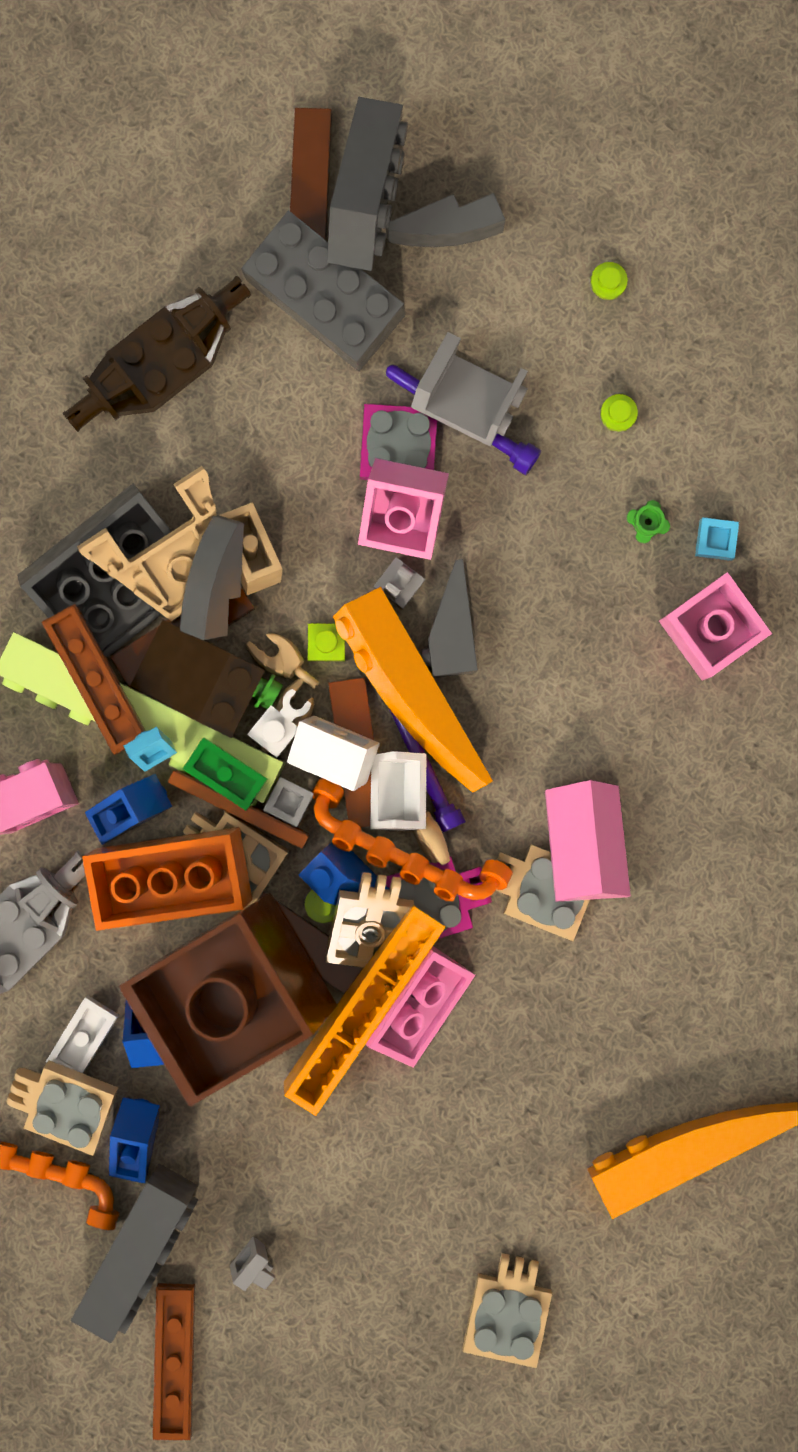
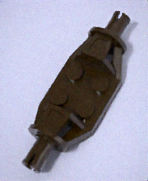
(159, 356)

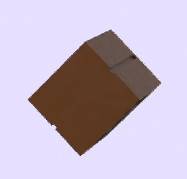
(229, 1000)

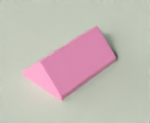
(587, 841)
(421, 1008)

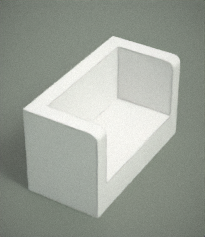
(333, 752)
(398, 791)

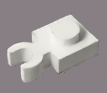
(276, 728)

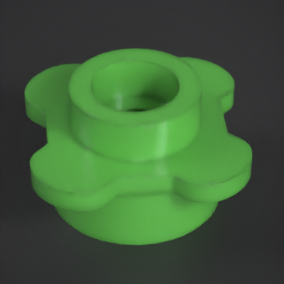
(655, 514)
(266, 692)

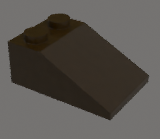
(197, 678)

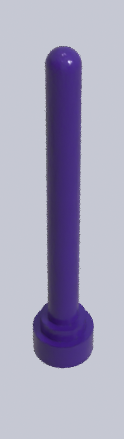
(520, 455)
(445, 813)

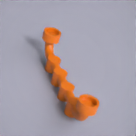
(414, 866)
(73, 1176)

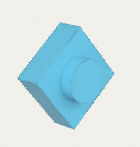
(717, 539)
(150, 748)

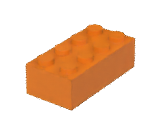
(167, 879)

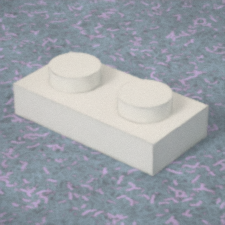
(83, 1035)

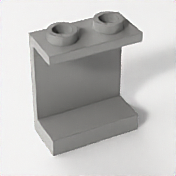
(467, 394)

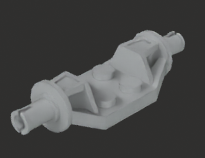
(25, 922)

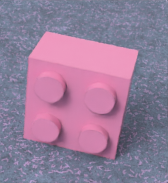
(402, 508)
(715, 627)
(34, 795)

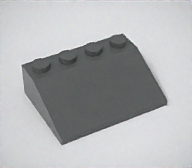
(69, 578)

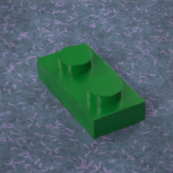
(225, 774)

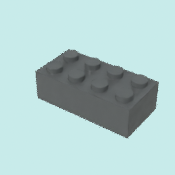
(366, 184)
(328, 299)
(132, 1259)

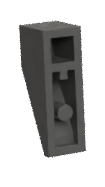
(451, 637)

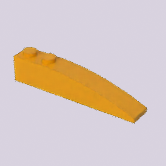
(407, 686)
(361, 1011)
(683, 1152)

